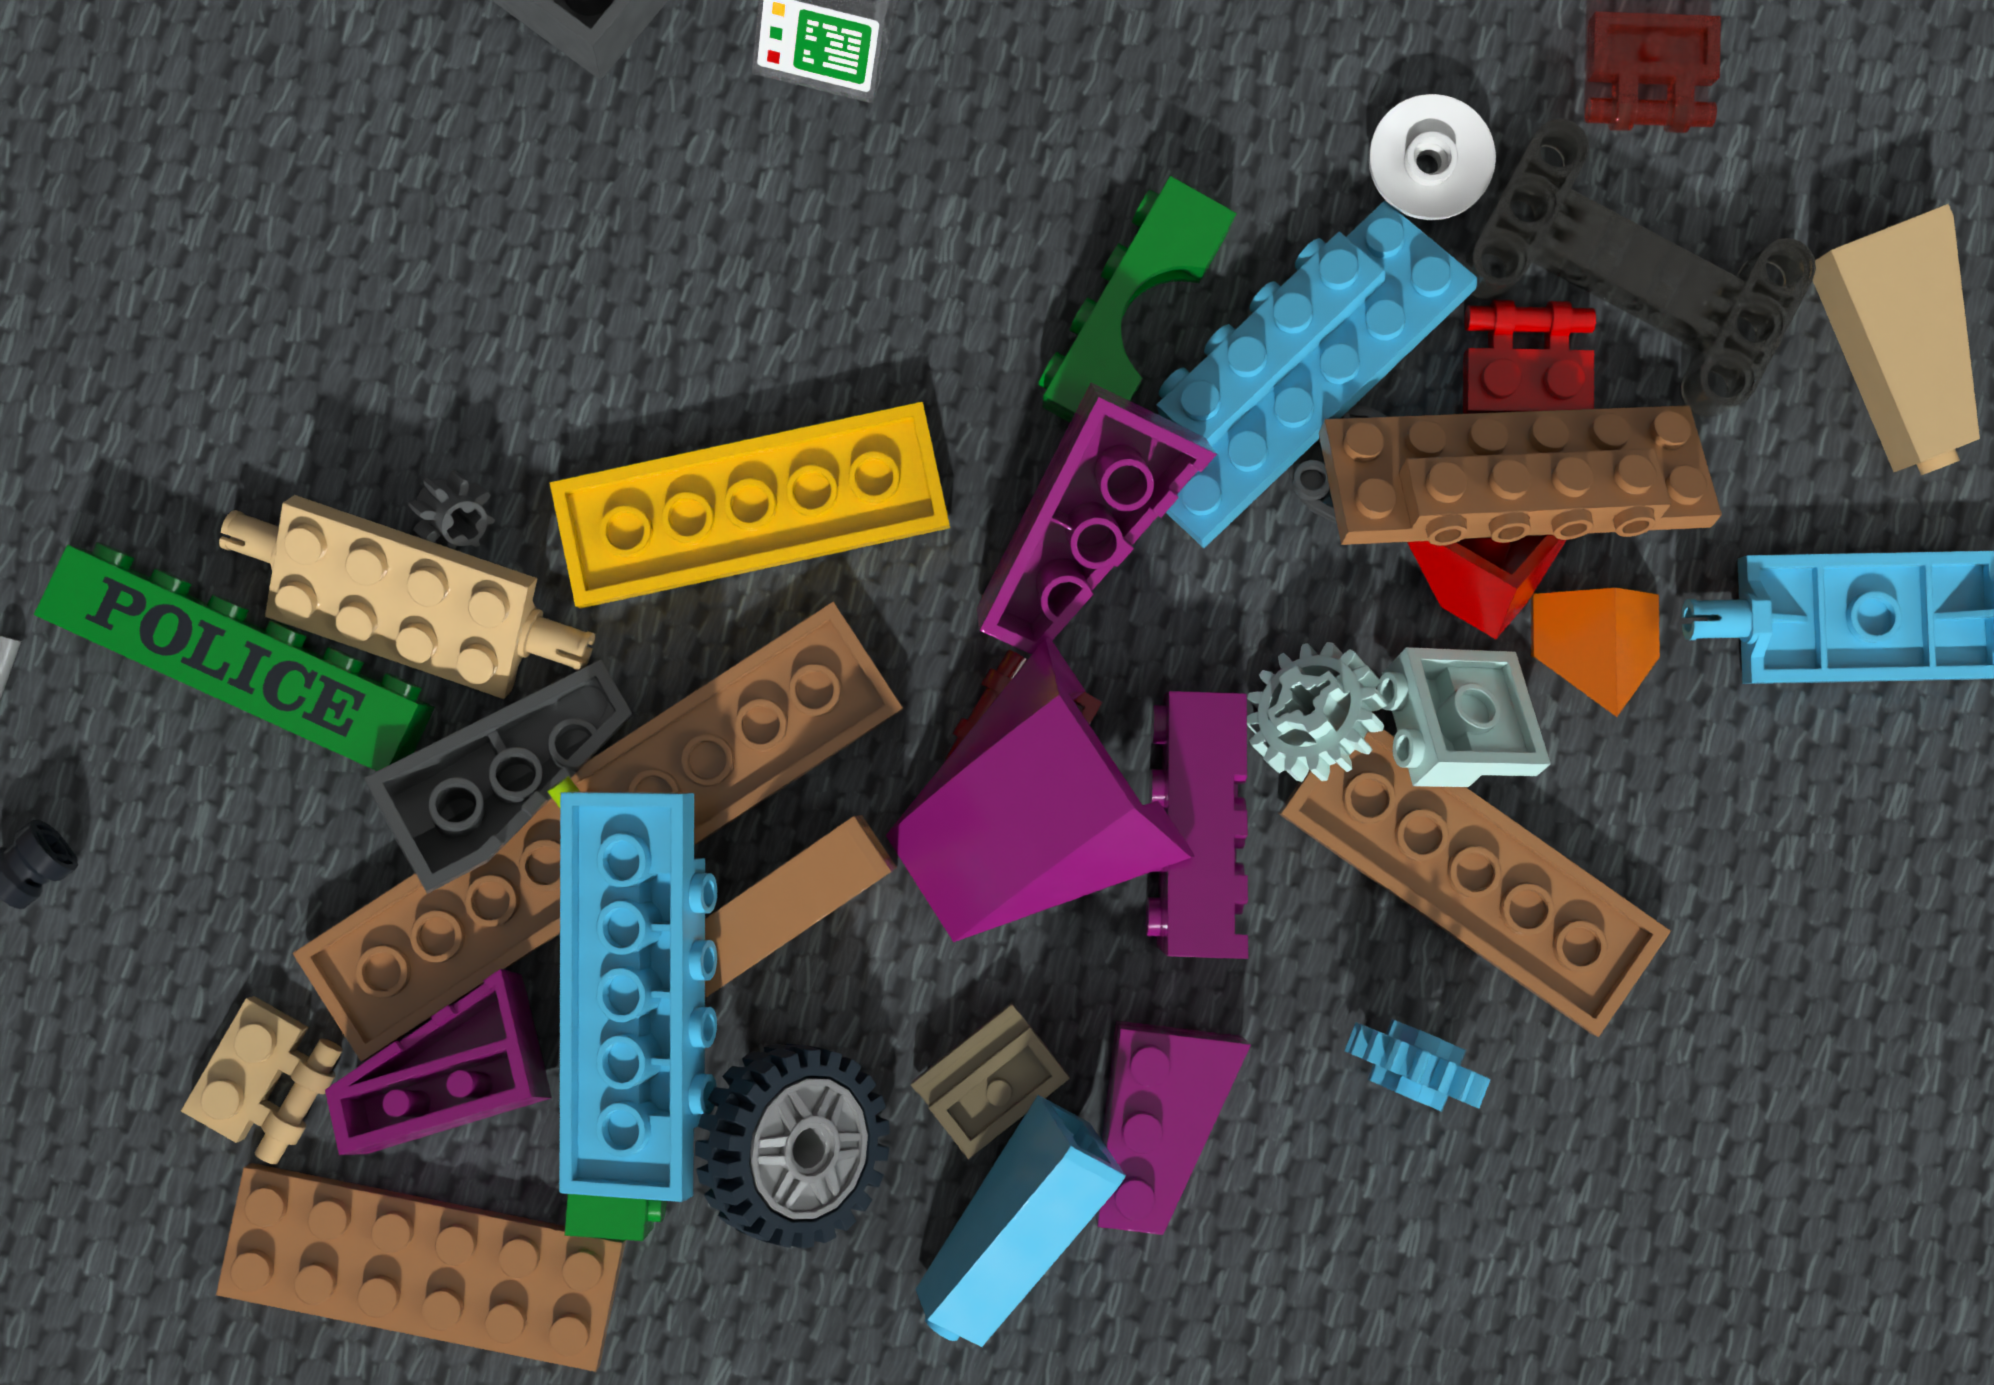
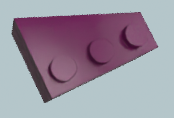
(446, 1074)
(1159, 1115)

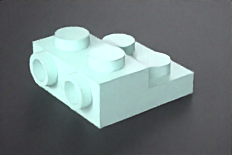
(1461, 716)

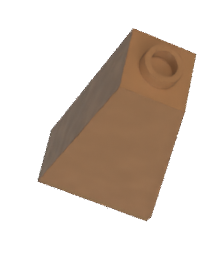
(795, 898)

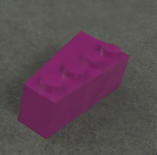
(1091, 506)
(1198, 788)

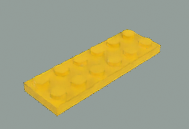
(749, 505)

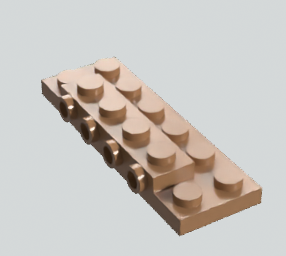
(1517, 475)

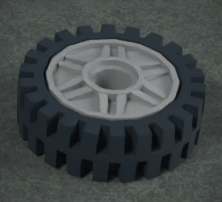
(756, 1173)

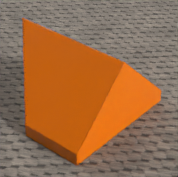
(1597, 640)

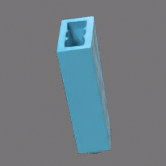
(1018, 1222)

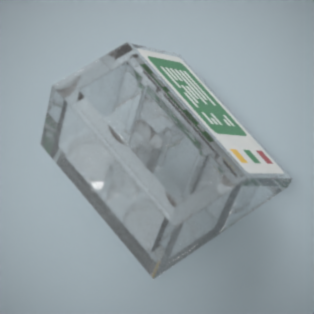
(825, 44)

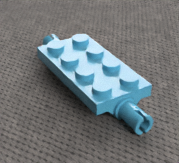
(1857, 617)

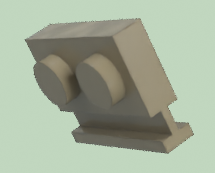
(989, 1080)

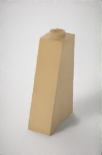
(1906, 336)

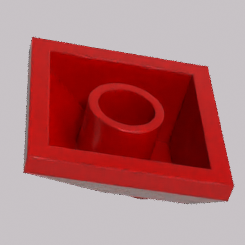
(1486, 578)

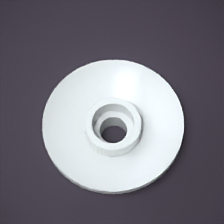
(1448, 133)

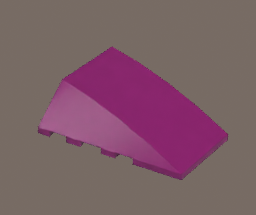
(1029, 811)

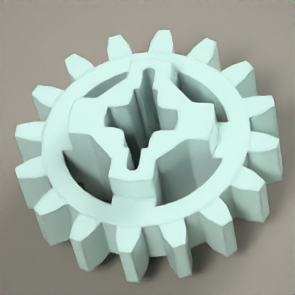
(1319, 707)

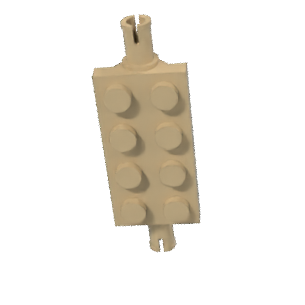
(402, 596)

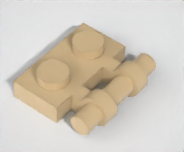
(247, 1068)

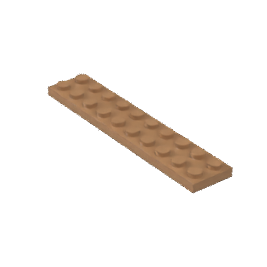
(724, 743)

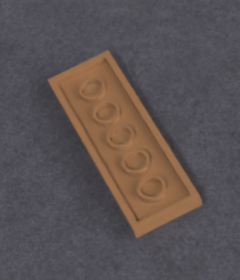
(1482, 882)
(420, 1267)

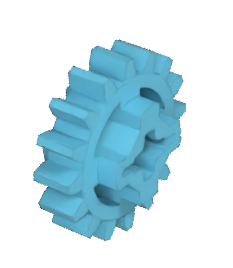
(1417, 1065)

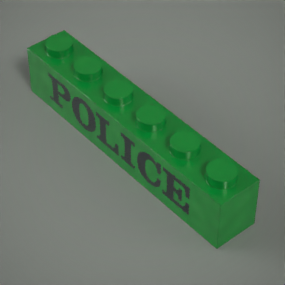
(234, 659)

